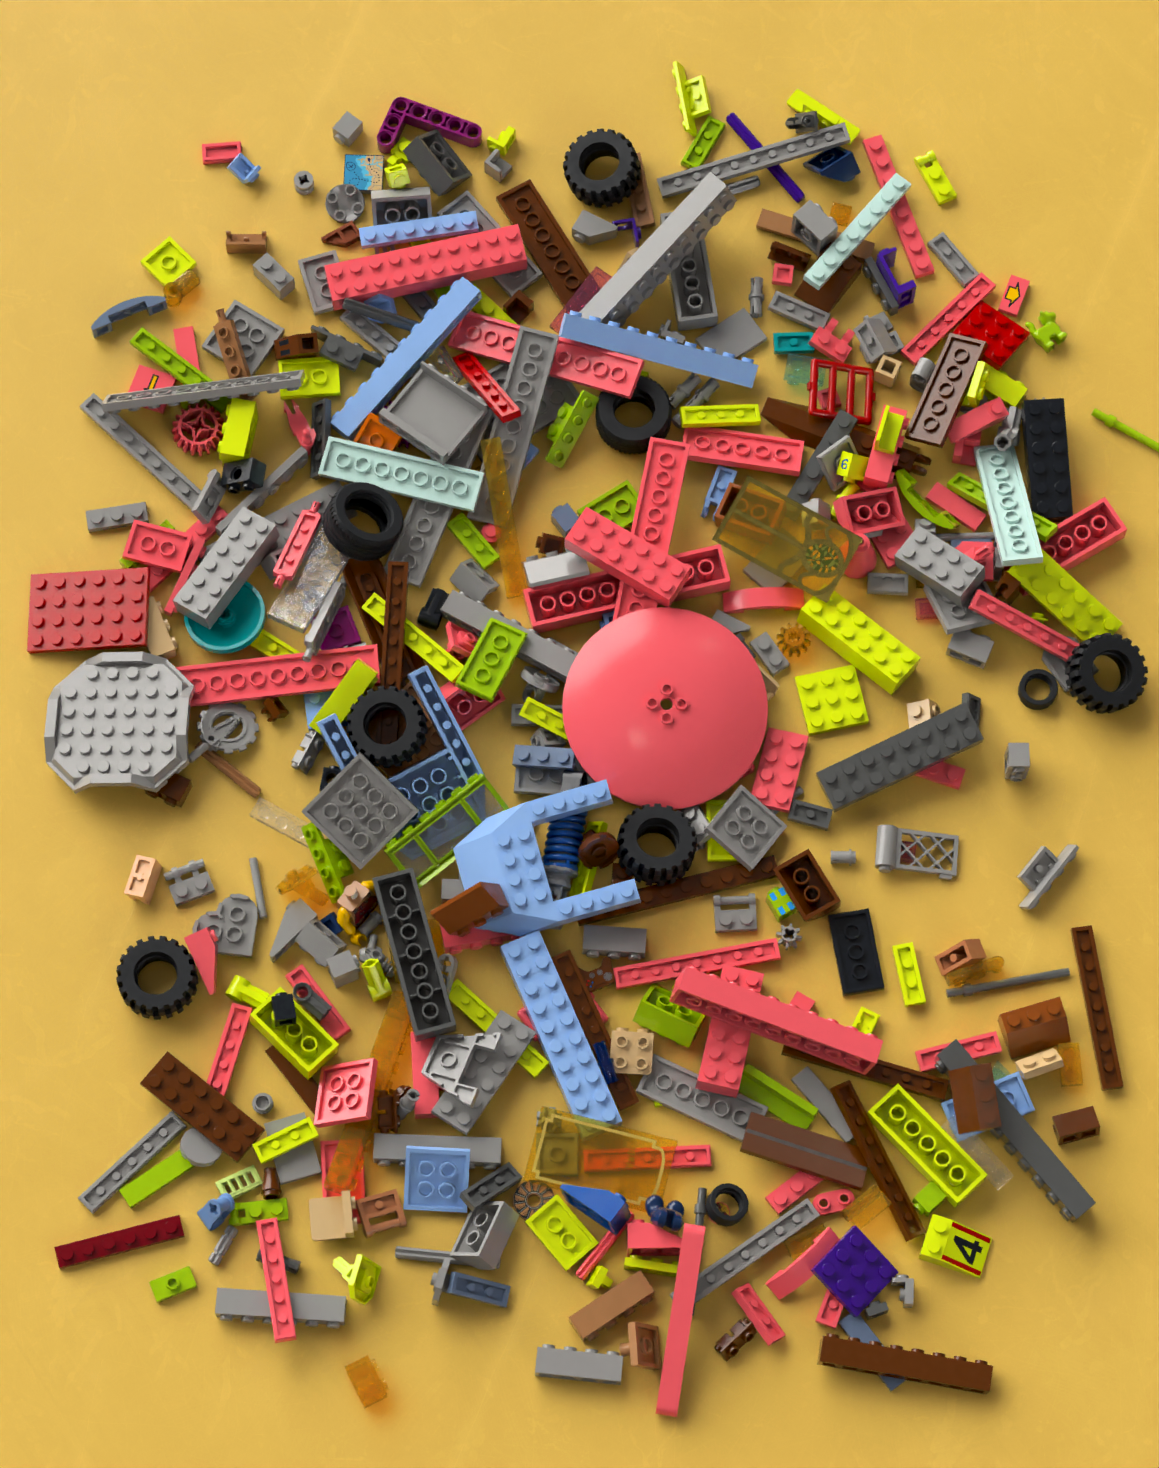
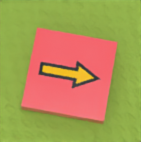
(149, 378)

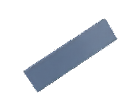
(857, 1328)

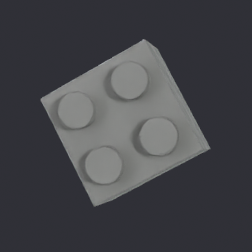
(814, 227)

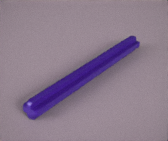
(776, 170)

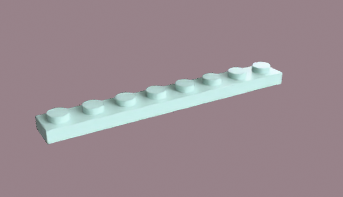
(857, 231)

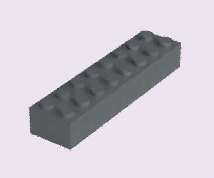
(899, 757)
(414, 954)

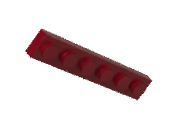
(119, 1241)

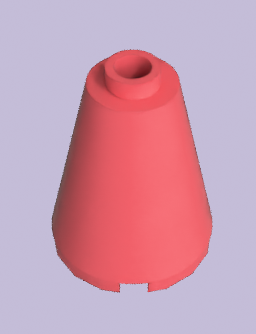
(863, 560)

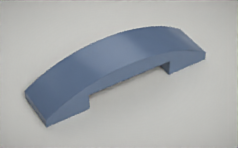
(127, 308)

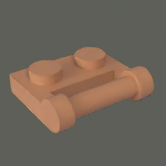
(378, 1206)

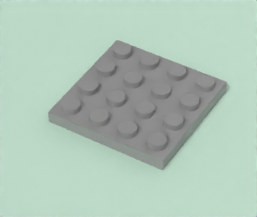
(360, 810)

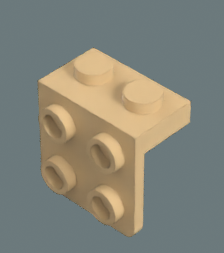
(632, 1051)
(332, 1217)

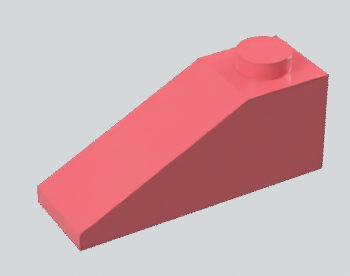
(978, 419)
(205, 953)

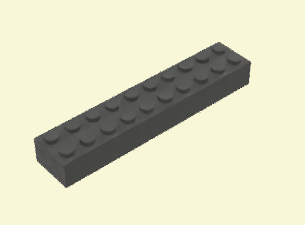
(1026, 1145)

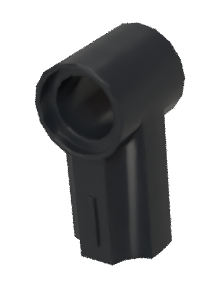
(430, 615)

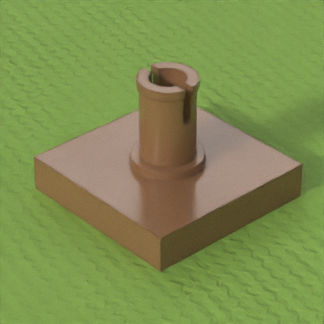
(642, 1346)

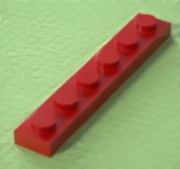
(487, 387)

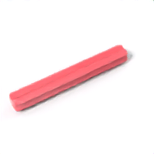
(599, 1251)

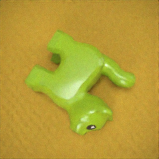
(1048, 332)

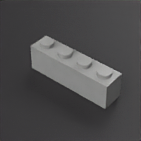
(579, 1365)

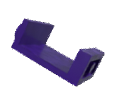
(903, 293)

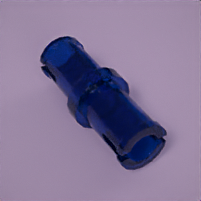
(605, 1062)

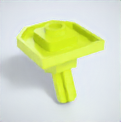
(361, 1277)

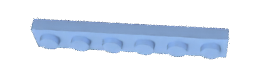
(418, 229)

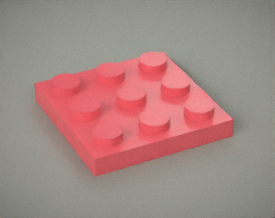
(345, 1093)

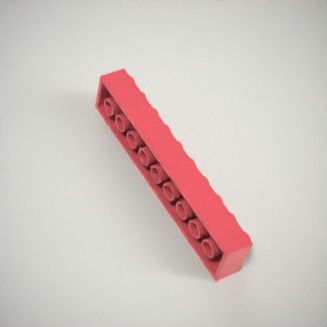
(427, 266)
(591, 595)
(776, 1020)

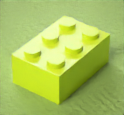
(238, 430)

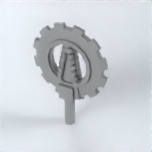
(217, 737)

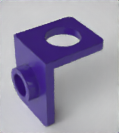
(630, 224)

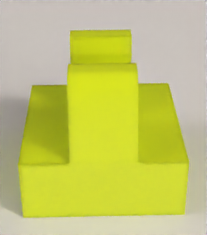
(599, 1278)

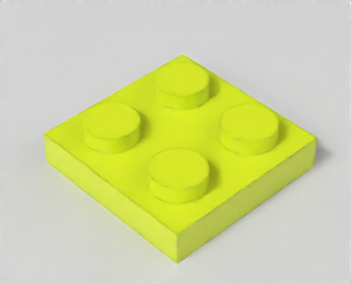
(168, 261)

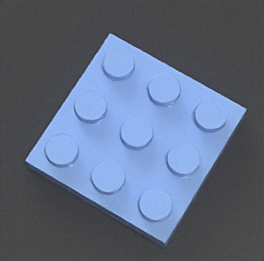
(436, 1178)

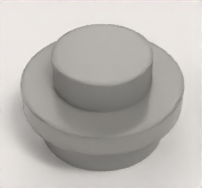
(262, 1103)

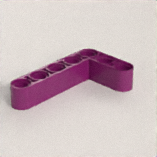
(425, 123)

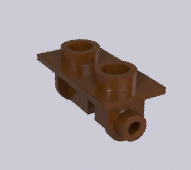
(789, 256)
(390, 1119)
(743, 1333)

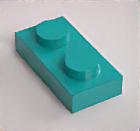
(792, 343)

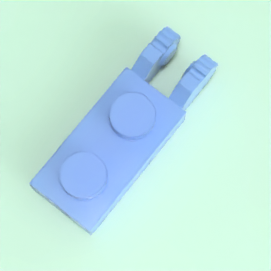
(718, 487)

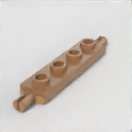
(231, 349)

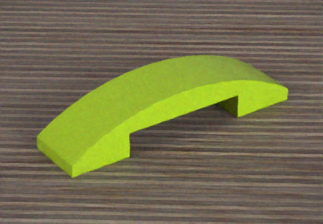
(906, 484)

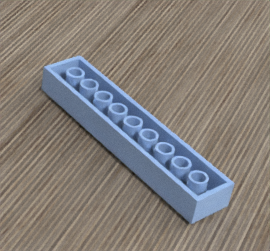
(558, 1029)

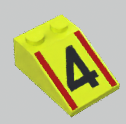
(955, 1246)

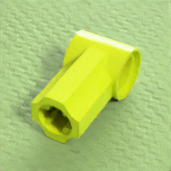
(377, 983)
(243, 991)

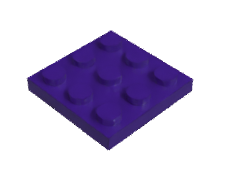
(854, 1271)

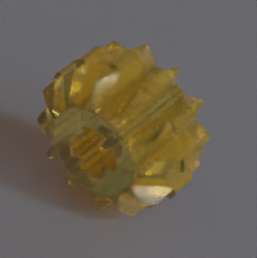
(794, 646)

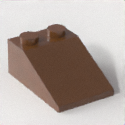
(834, 288)

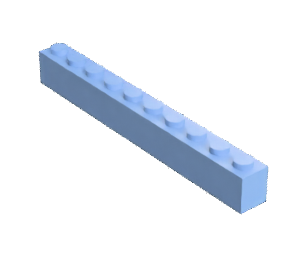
(658, 350)
(406, 358)

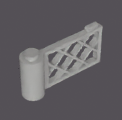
(889, 851)

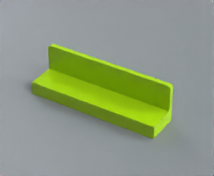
(777, 1098)

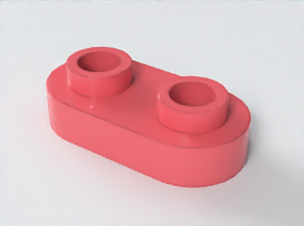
(834, 1204)

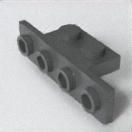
(344, 352)

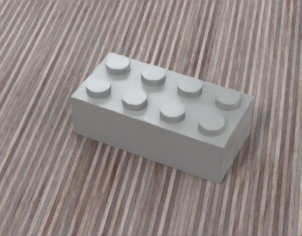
(939, 566)

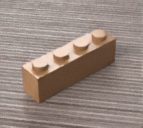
(611, 1306)

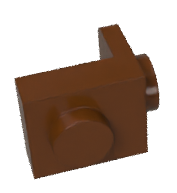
(549, 543)

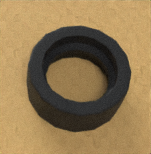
(1037, 674)
(717, 1216)

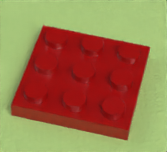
(999, 332)

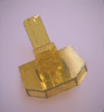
(301, 883)

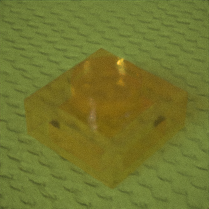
(841, 213)

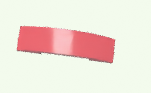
(763, 598)
(800, 1270)

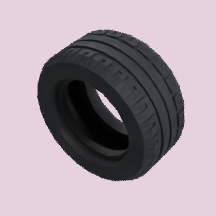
(353, 541)

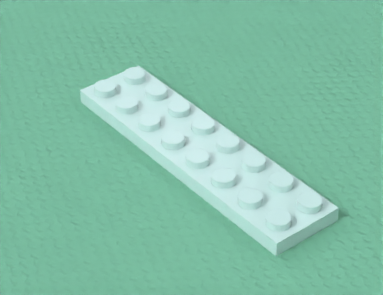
(402, 474)
(1008, 506)

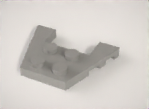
(450, 1060)

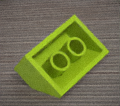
(668, 1018)

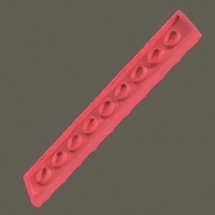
(572, 360)
(655, 510)
(275, 675)

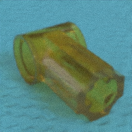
(181, 287)

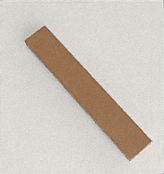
(782, 224)

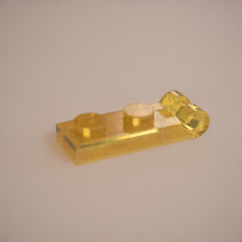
(975, 971)

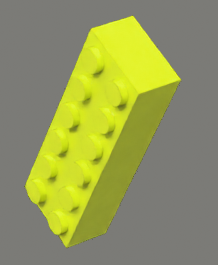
(859, 640)
(926, 1145)

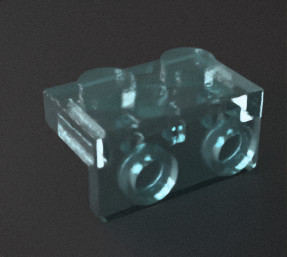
(799, 368)

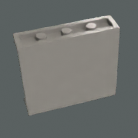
(434, 413)

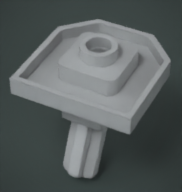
(440, 1281)

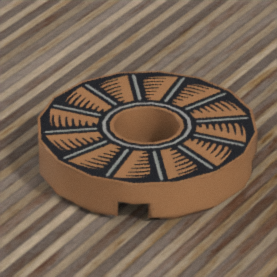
(524, 1192)

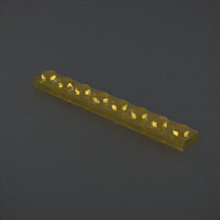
(503, 517)

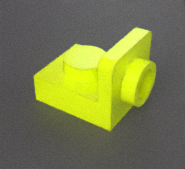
(504, 141)

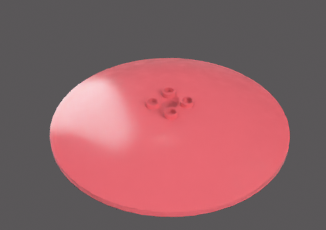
(657, 753)

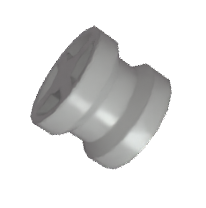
(305, 187)

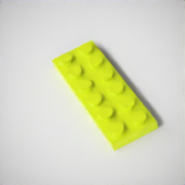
(1065, 598)

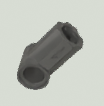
(312, 1002)

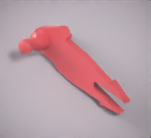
(300, 427)

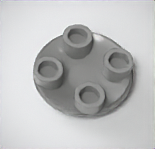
(345, 203)

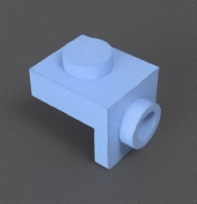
(243, 169)

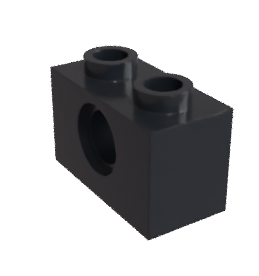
(243, 475)

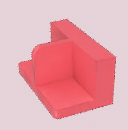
(963, 450)

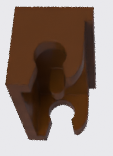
(1009, 588)
(1076, 1125)

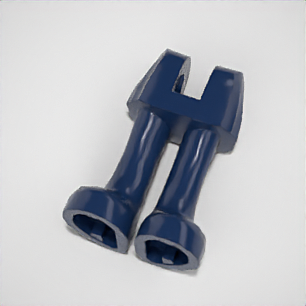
(669, 1216)

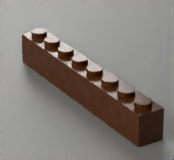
(905, 1364)

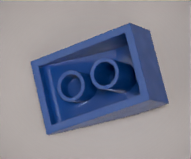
(600, 1205)

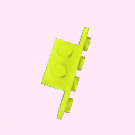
(693, 97)
(804, 103)

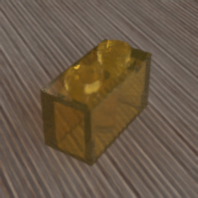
(366, 1381)

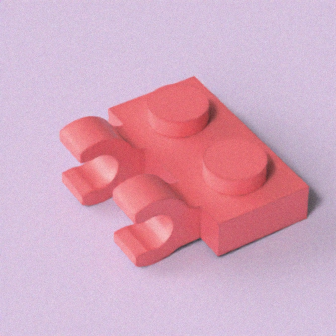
(829, 344)

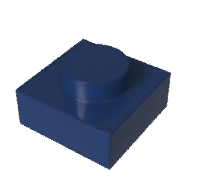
(330, 922)

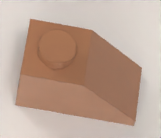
(960, 956)

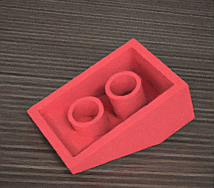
(650, 1240)

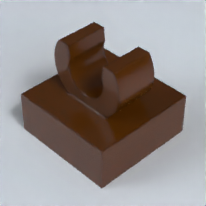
(275, 707)

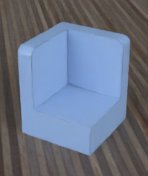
(382, 302)

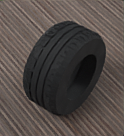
(636, 439)

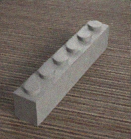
(392, 1148)
(306, 1308)

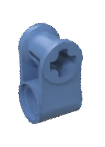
(216, 1211)

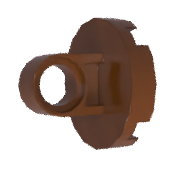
(598, 849)

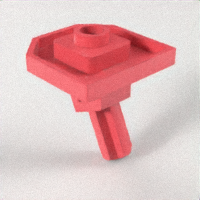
(980, 552)
(460, 641)

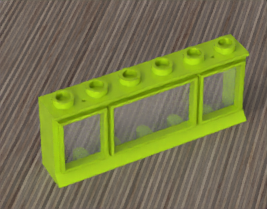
(431, 841)

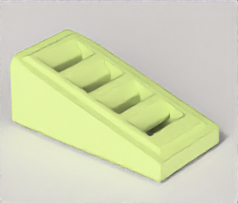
(229, 1179)

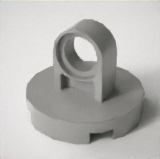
(538, 683)

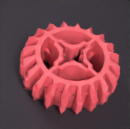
(185, 424)

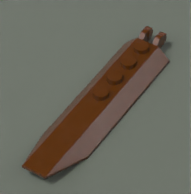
(799, 425)
(363, 580)

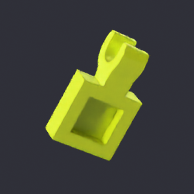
(398, 154)

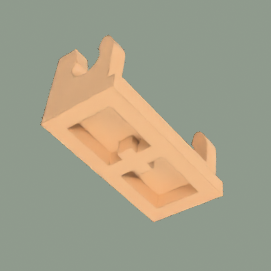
(143, 879)

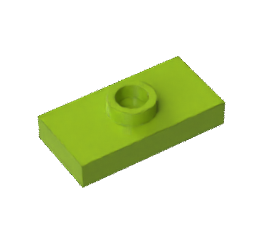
(173, 1284)

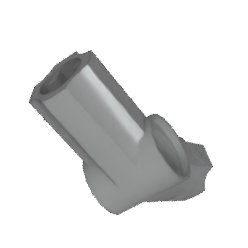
(1009, 432)

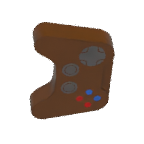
(599, 977)

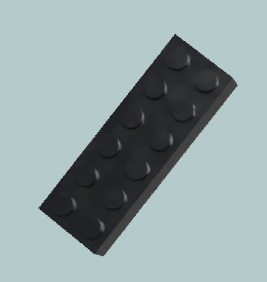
(1047, 458)

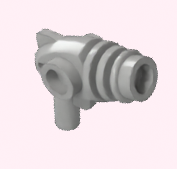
(375, 952)

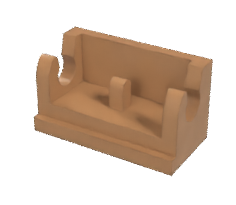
(246, 243)

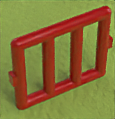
(812, 387)

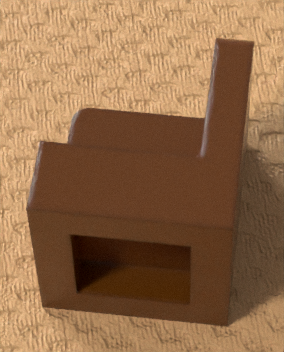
(518, 307)

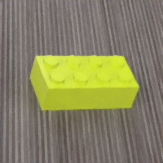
(302, 1044)

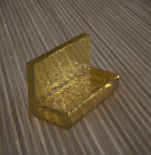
(866, 1207)

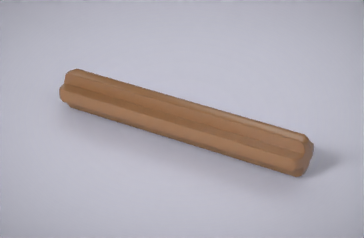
(231, 772)

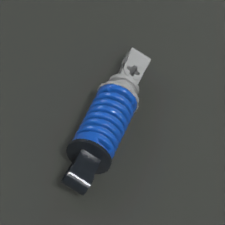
(563, 843)

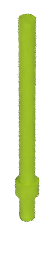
(1111, 421)

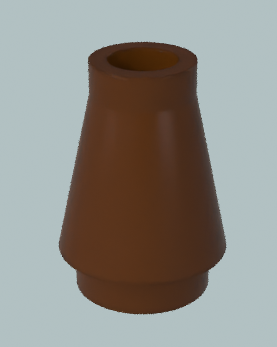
(270, 1185)

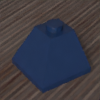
(834, 164)

